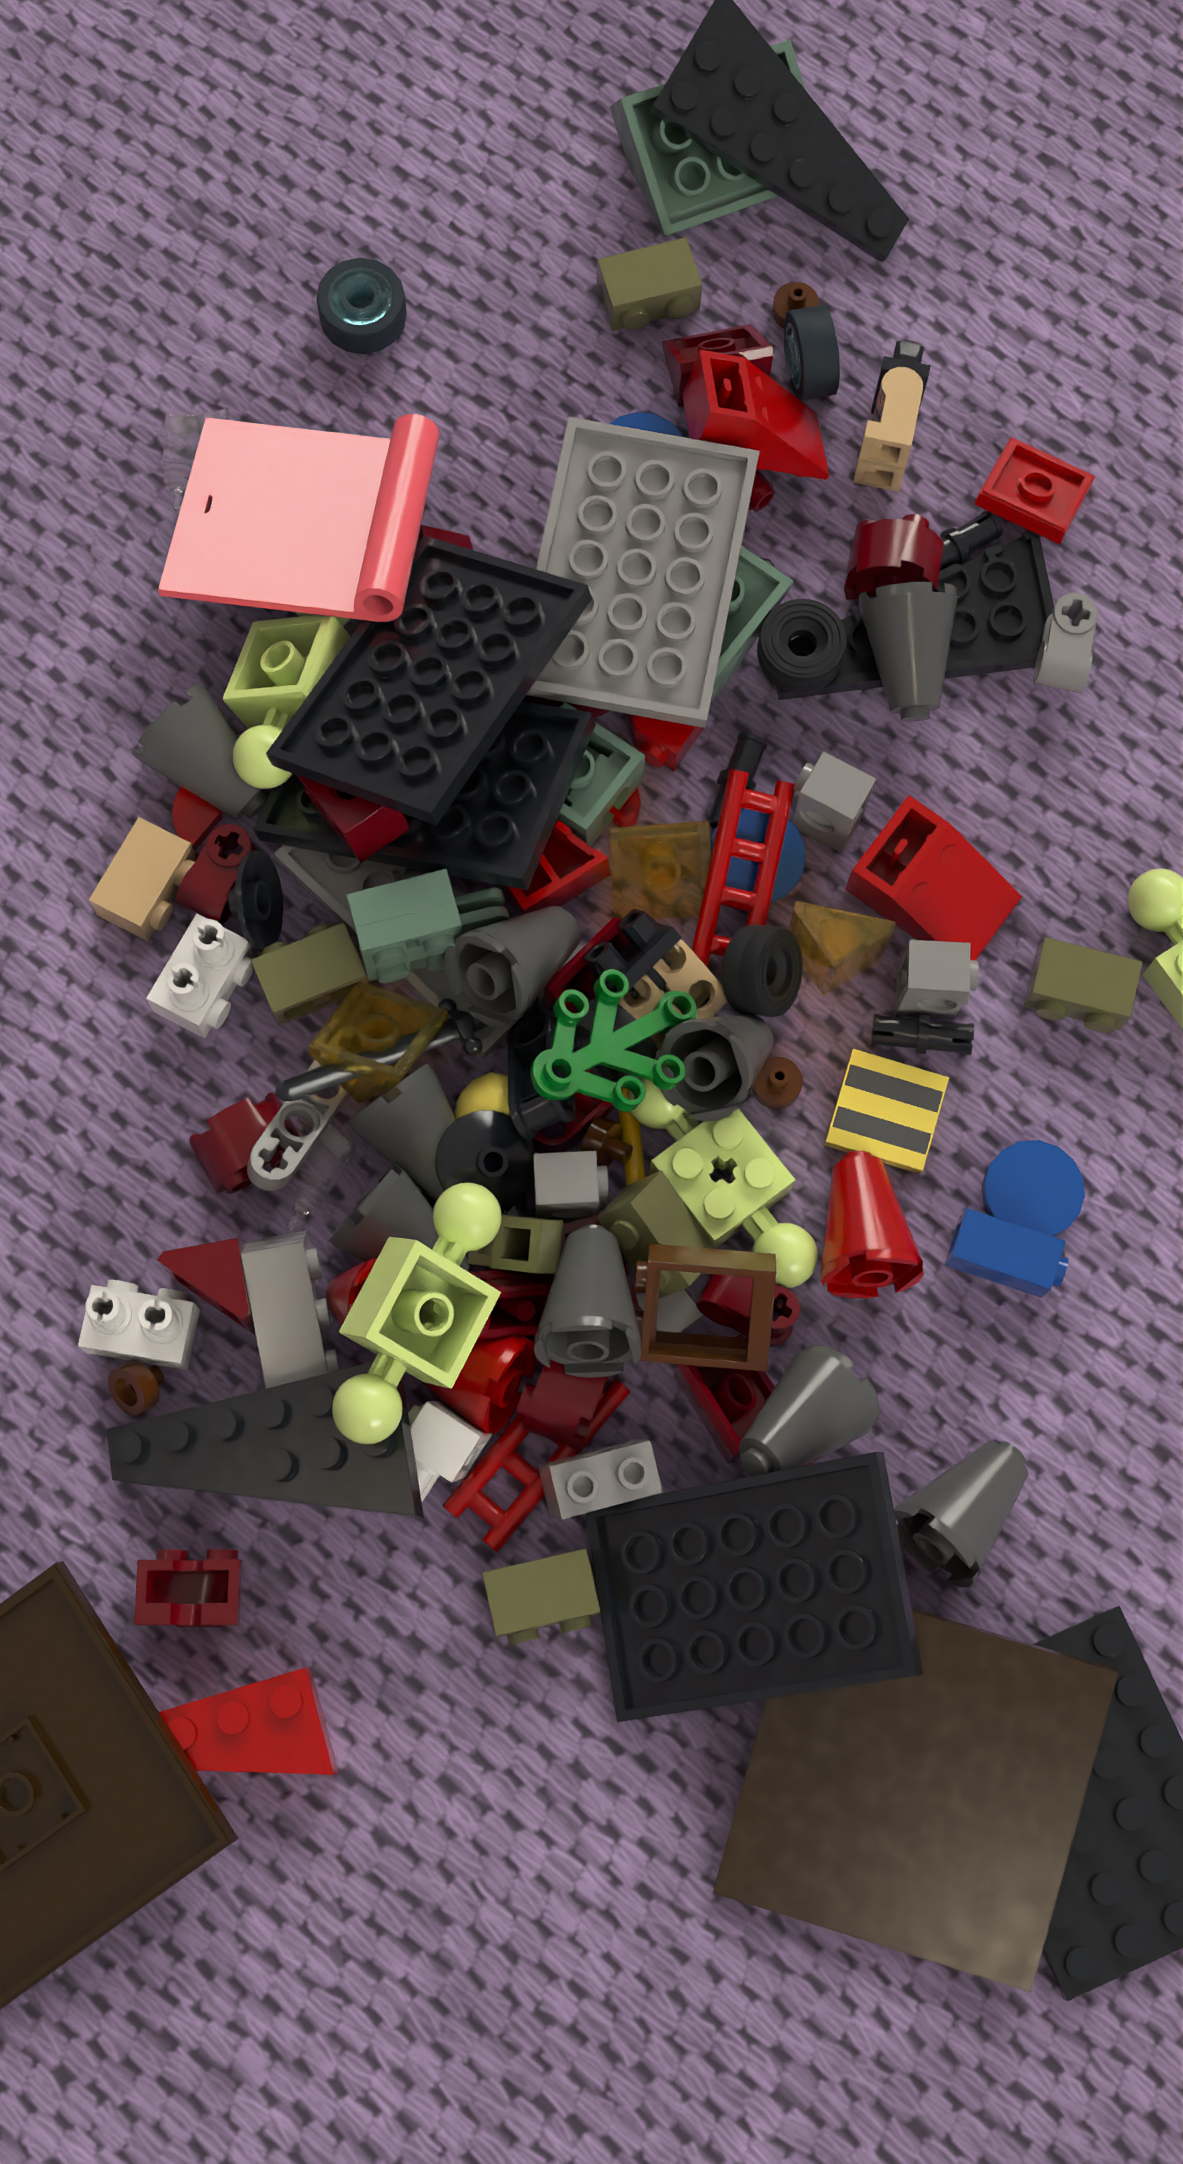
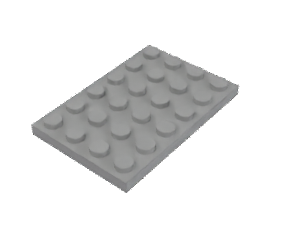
(659, 544)

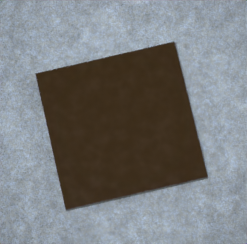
(90, 1786)
(925, 1801)

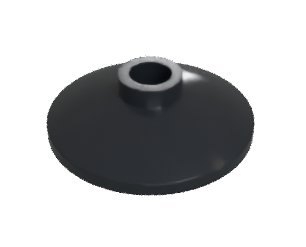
(258, 899)
(467, 1143)

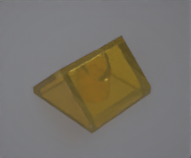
(659, 868)
(837, 943)
(374, 1022)

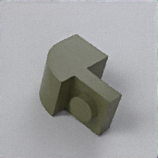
(523, 1245)

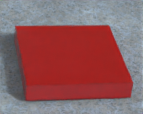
(1034, 490)

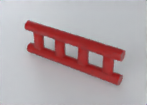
(727, 846)
(503, 1455)

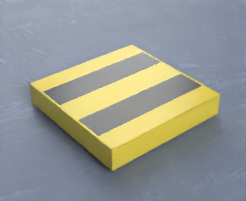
(887, 1110)

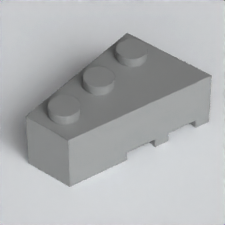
(287, 1308)

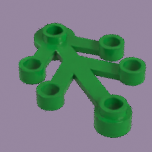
(609, 1047)

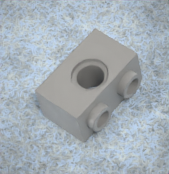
(831, 800)
(934, 979)
(569, 1185)
(600, 1478)

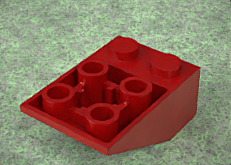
(745, 408)
(932, 881)

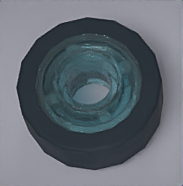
(358, 283)
(811, 352)

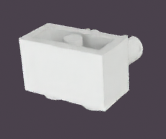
(202, 976)
(139, 1325)
(443, 1444)

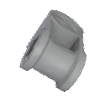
(1067, 649)

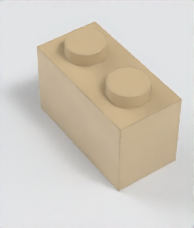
(143, 879)

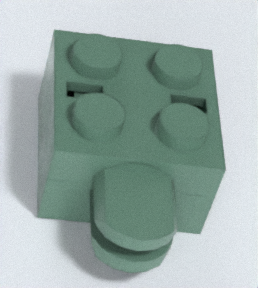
(603, 780)
(415, 922)

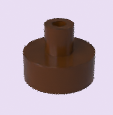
(792, 297)
(776, 1093)
(605, 1138)
(135, 1386)

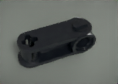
(528, 1108)

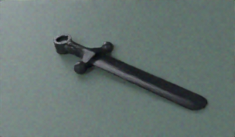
(458, 1025)

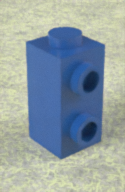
(1007, 1253)

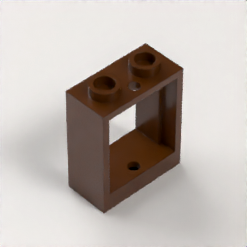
(702, 1349)

